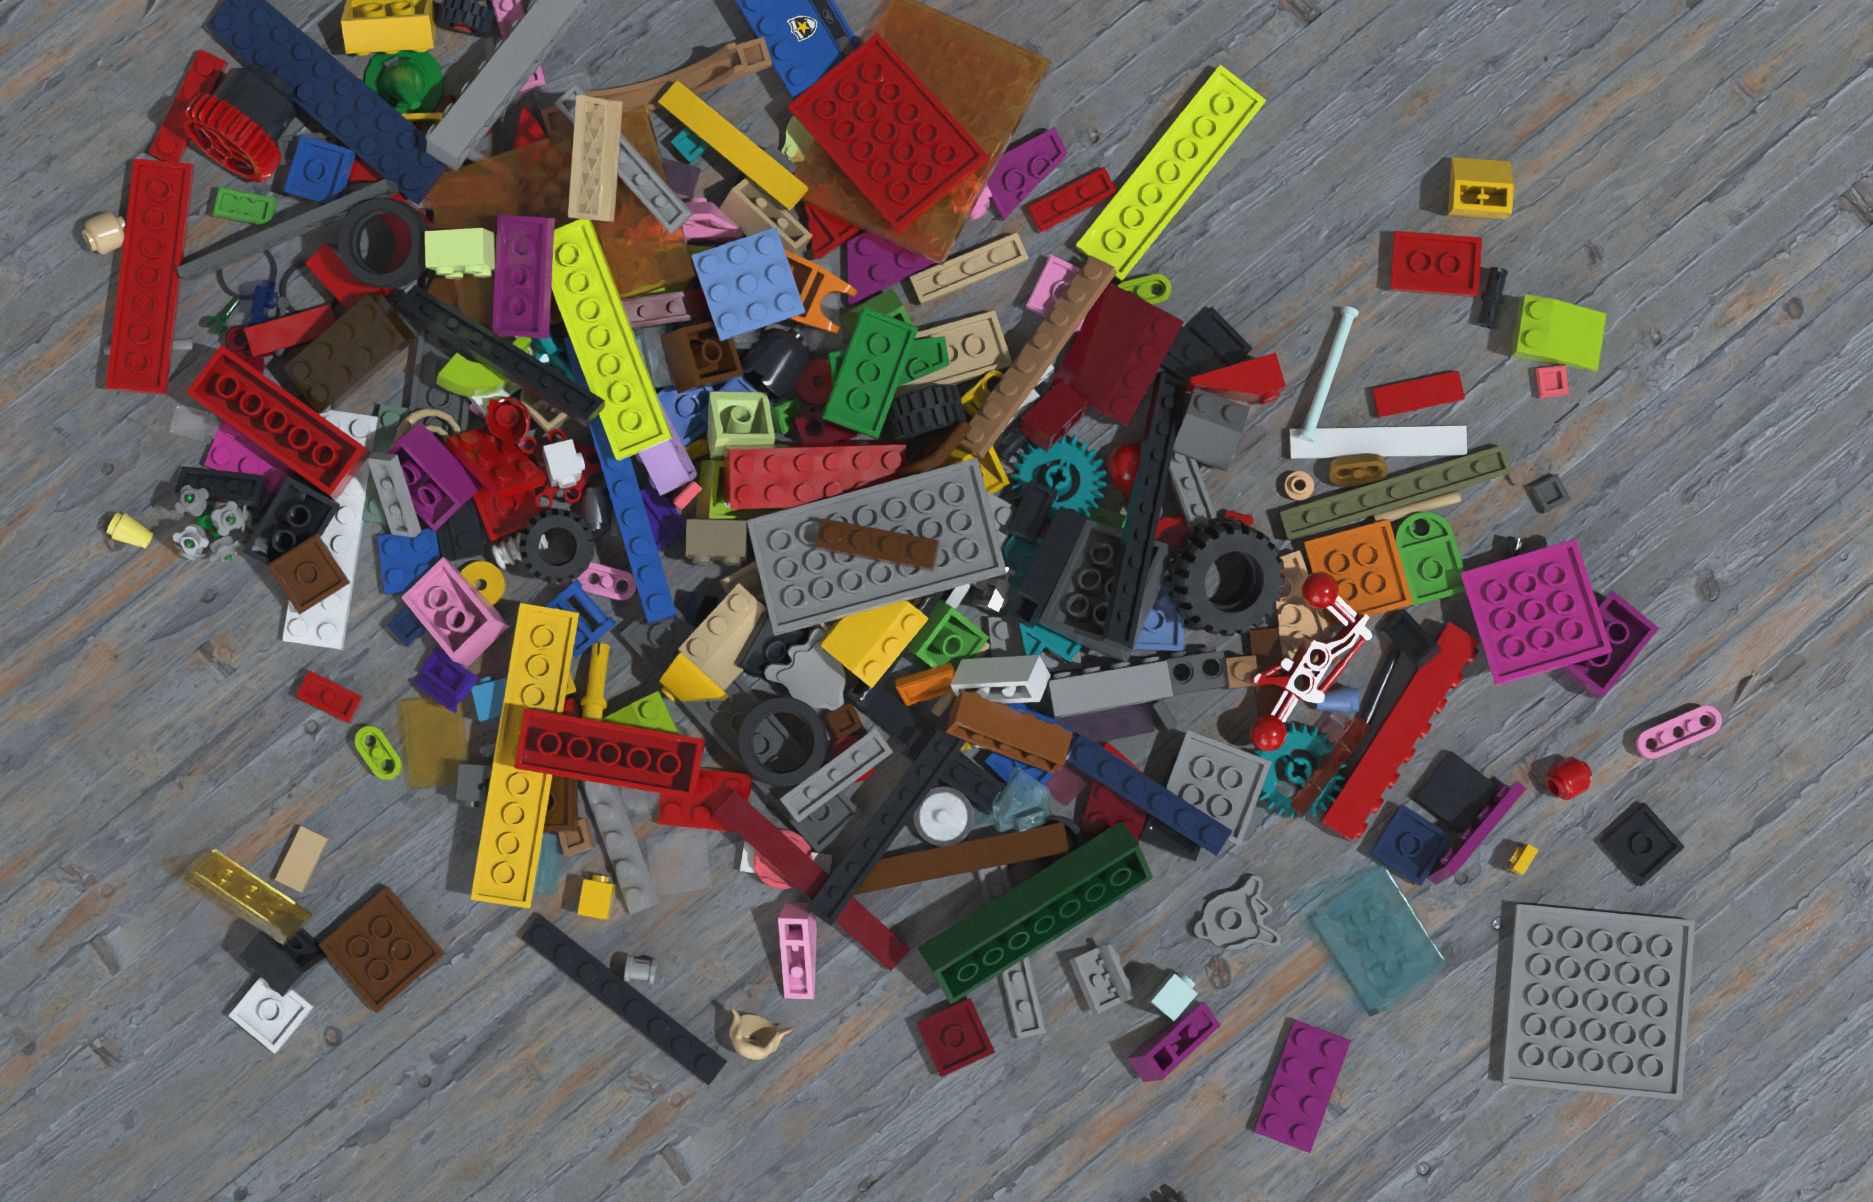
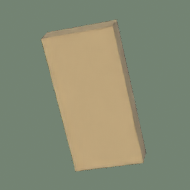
(301, 859)

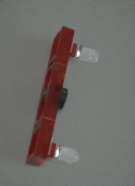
(1327, 764)

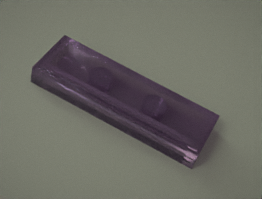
(1114, 723)

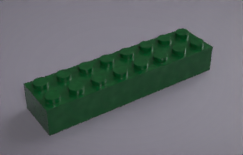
(1036, 912)

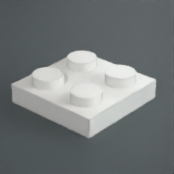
(270, 1015)

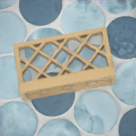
(595, 158)

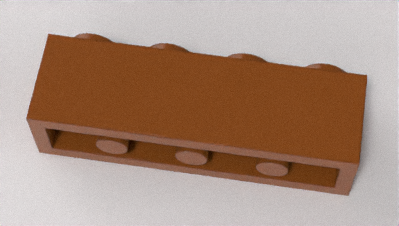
(1009, 732)

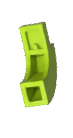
(475, 378)

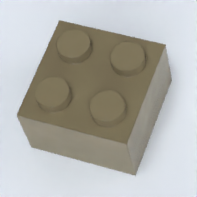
(717, 541)

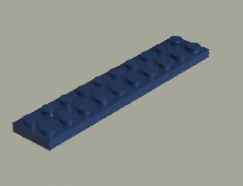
(330, 94)

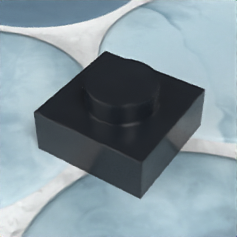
(700, 607)

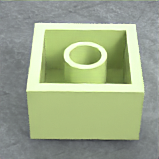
(461, 252)

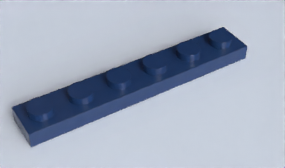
(1148, 795)

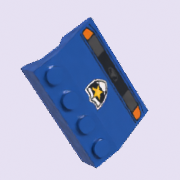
(801, 38)

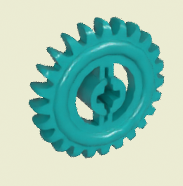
(1070, 455)
(1314, 746)

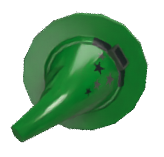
(406, 80)

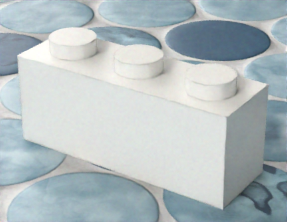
(1003, 678)

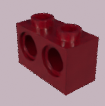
(830, 431)

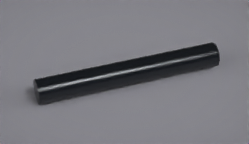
(1380, 686)

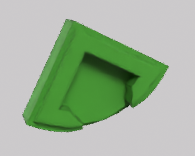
(785, 414)

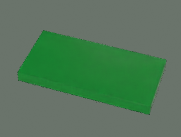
(870, 372)

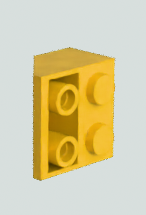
(1480, 188)

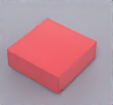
(1551, 381)

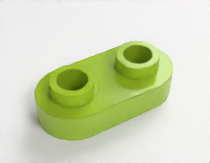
(1142, 288)
(379, 753)

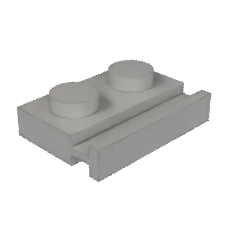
(995, 594)

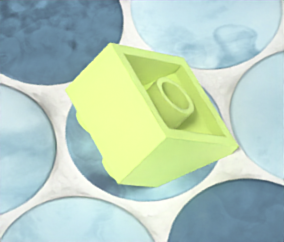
(738, 420)

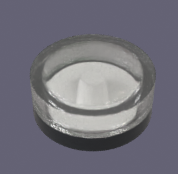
(944, 817)

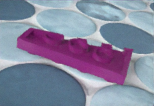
(1473, 837)

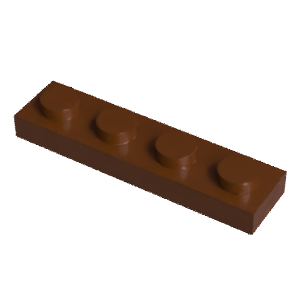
(877, 544)

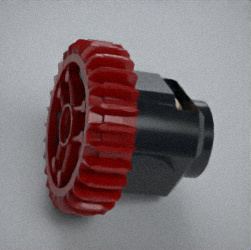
(241, 122)

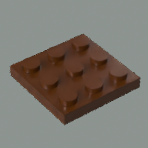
(382, 949)

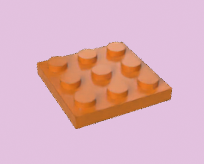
(1364, 567)

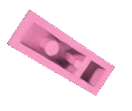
(798, 950)

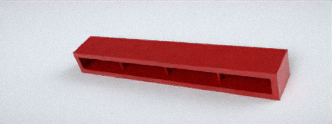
(1398, 733)

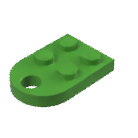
(1431, 560)

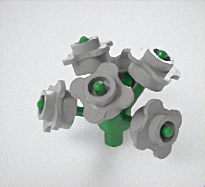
(224, 517)

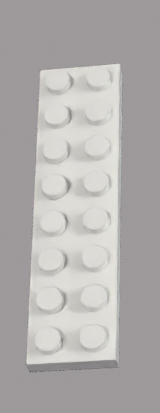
(327, 621)

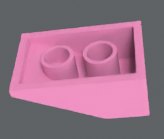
(455, 612)

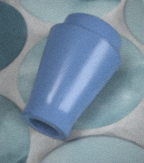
(1341, 699)

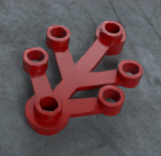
(549, 492)

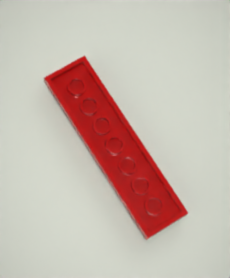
(150, 277)

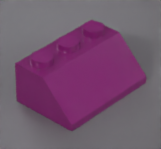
(433, 476)

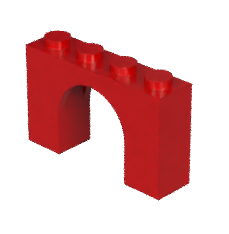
(343, 285)

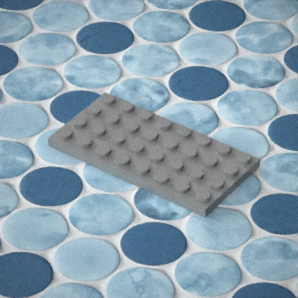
(822, 586)

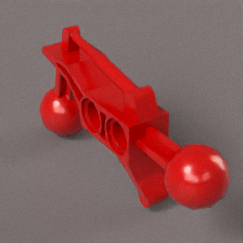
(1319, 592)

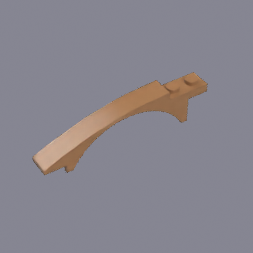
(717, 70)

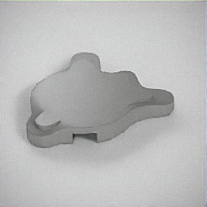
(811, 673)
(1236, 918)

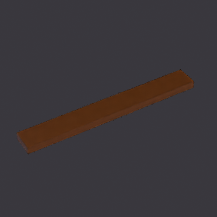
(966, 857)

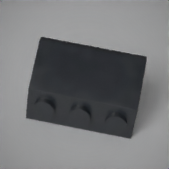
(288, 517)

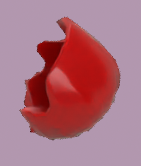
(508, 419)

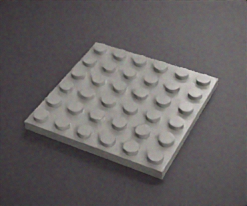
(1598, 1002)

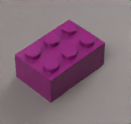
(1627, 634)

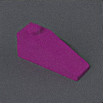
(1173, 1043)

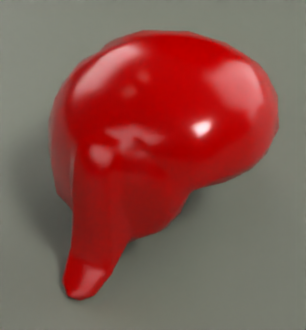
(1122, 467)

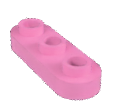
(607, 583)
(1691, 732)

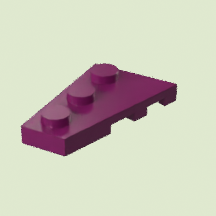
(1023, 170)

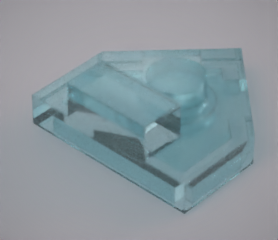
(1022, 803)

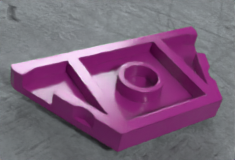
(879, 264)

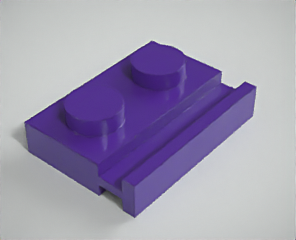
(663, 518)
(445, 679)

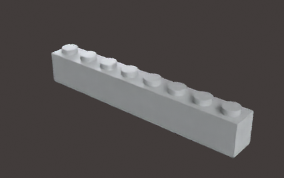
(500, 79)

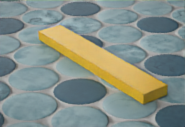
(733, 145)

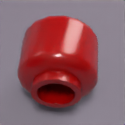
(1568, 778)

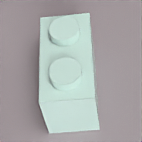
(1173, 995)

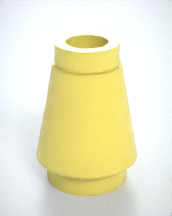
(128, 530)

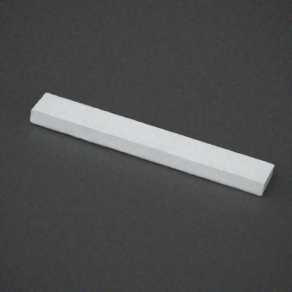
(1385, 441)

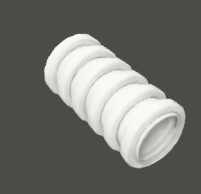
(509, 551)

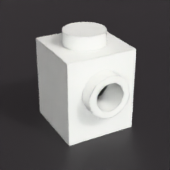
(563, 464)

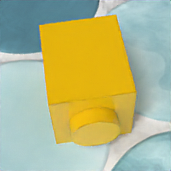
(596, 897)

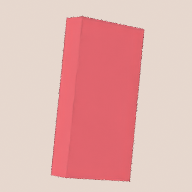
(685, 494)

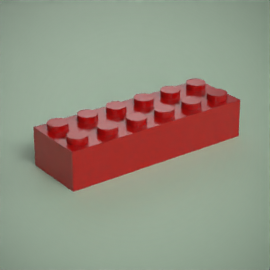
(278, 422)
(806, 471)
(609, 753)

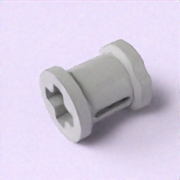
(641, 969)

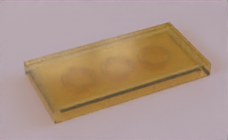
(248, 897)

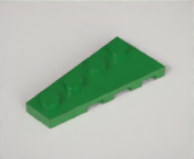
(924, 358)

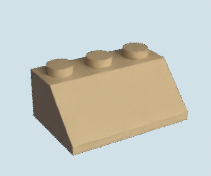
(722, 635)

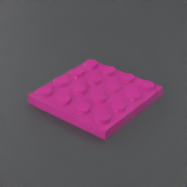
(1536, 612)

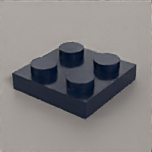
(1410, 845)

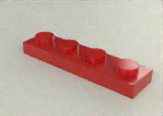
(202, 78)

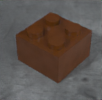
(700, 358)

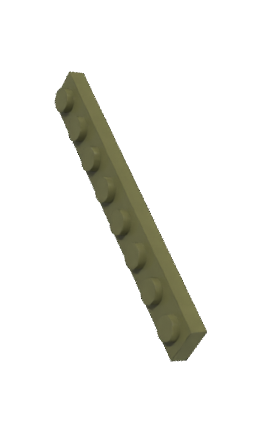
(1395, 492)

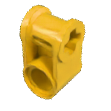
(979, 393)

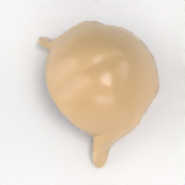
(767, 1033)

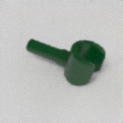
(223, 317)

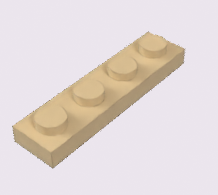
(969, 268)

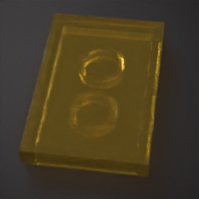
(434, 742)

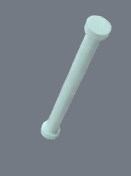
(1348, 314)

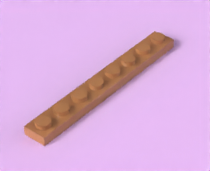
(1037, 355)

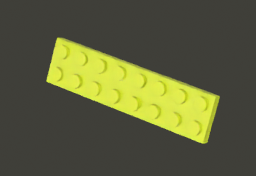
(1171, 172)
(605, 341)

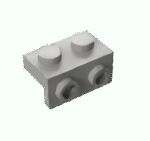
(1102, 978)

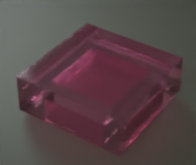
(1066, 784)

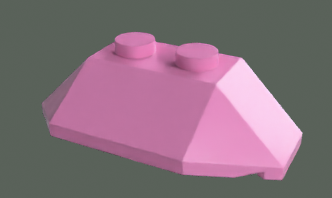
(709, 224)

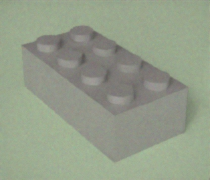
(1109, 689)

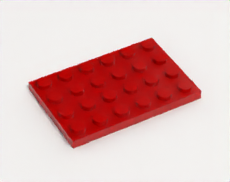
(888, 133)

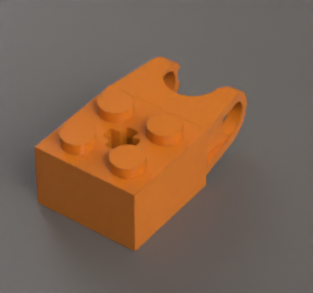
(813, 285)

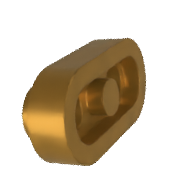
(1357, 470)

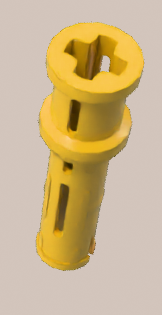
(593, 702)

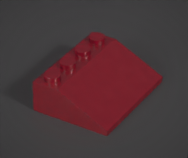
(1118, 352)

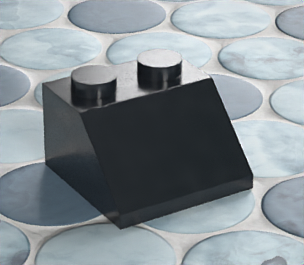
(283, 965)

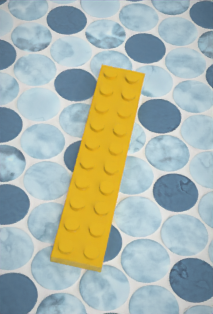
(516, 796)

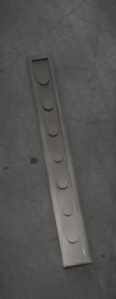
(284, 231)

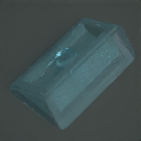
(548, 865)

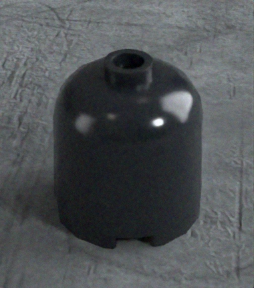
(776, 362)

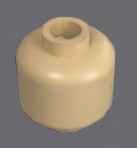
(104, 232)

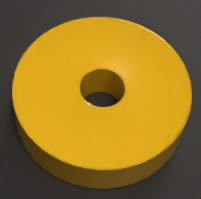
(491, 574)

